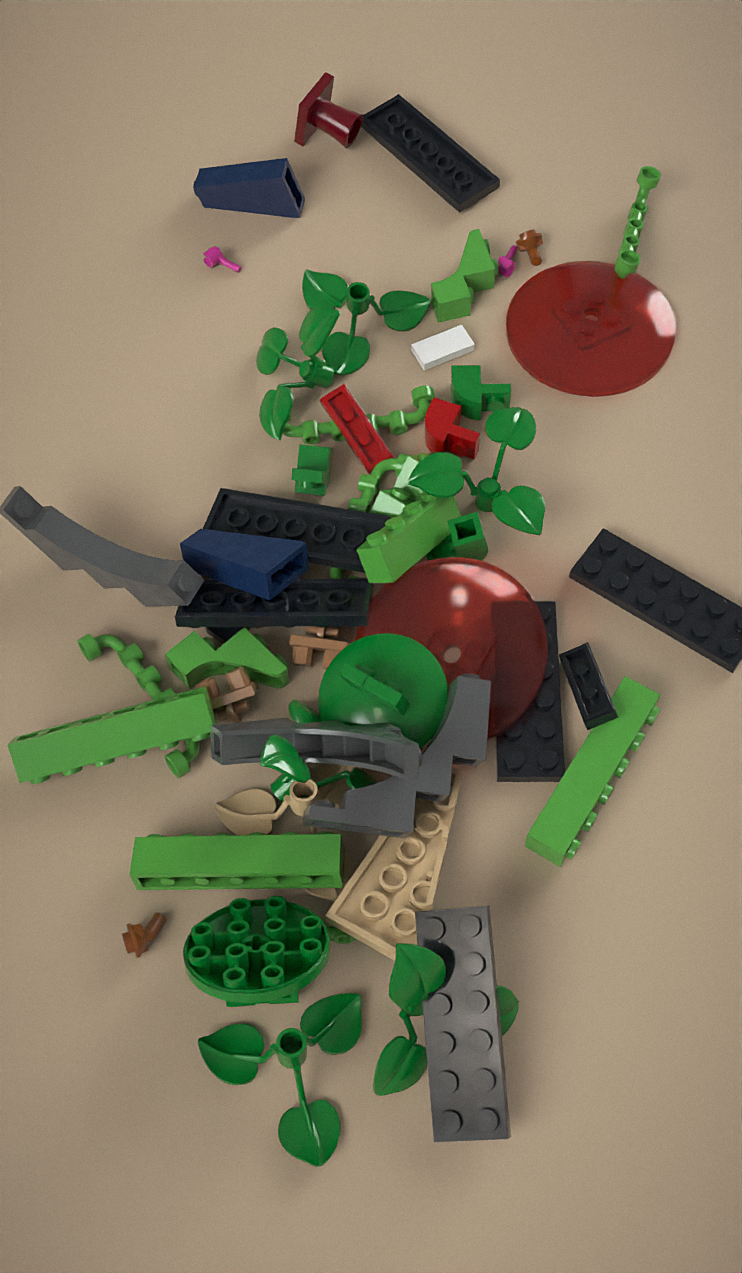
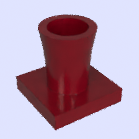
(319, 112)

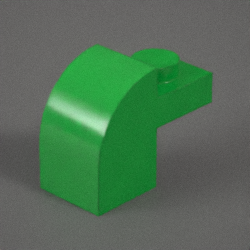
(474, 396)
(312, 470)
(464, 541)

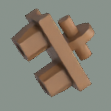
(305, 646)
(240, 688)

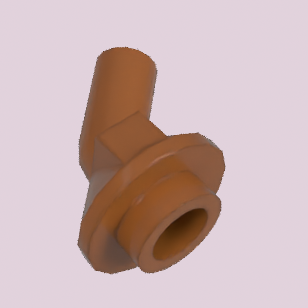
(529, 242)
(137, 939)

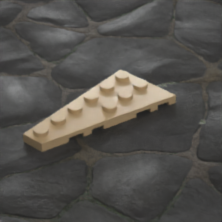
(397, 879)

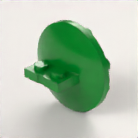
(387, 682)
(257, 951)

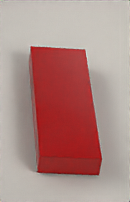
(355, 427)

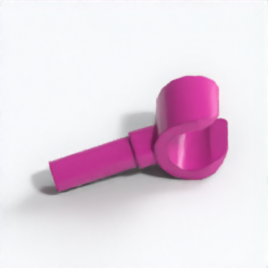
(215, 256)
(507, 266)

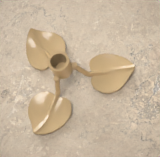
(255, 809)

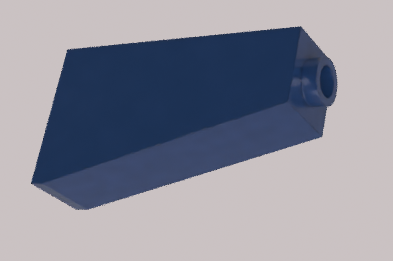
(251, 187)
(246, 561)

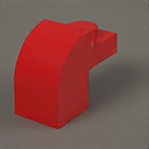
(444, 432)

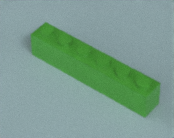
(112, 735)
(591, 773)
(238, 861)

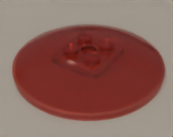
(584, 355)
(481, 614)

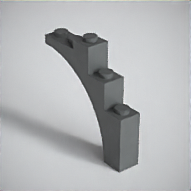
(330, 742)

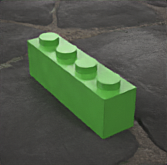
(407, 538)

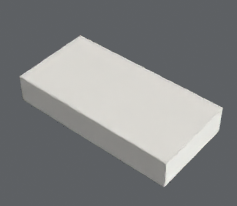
(442, 347)

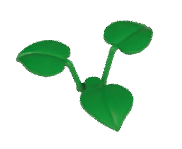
(313, 333)
(349, 352)
(521, 507)
(283, 757)
(412, 978)
(233, 1054)

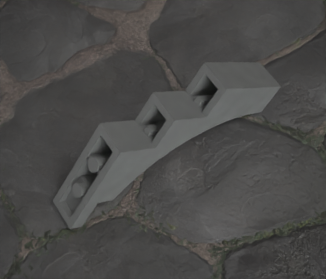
(73, 547)
(390, 805)

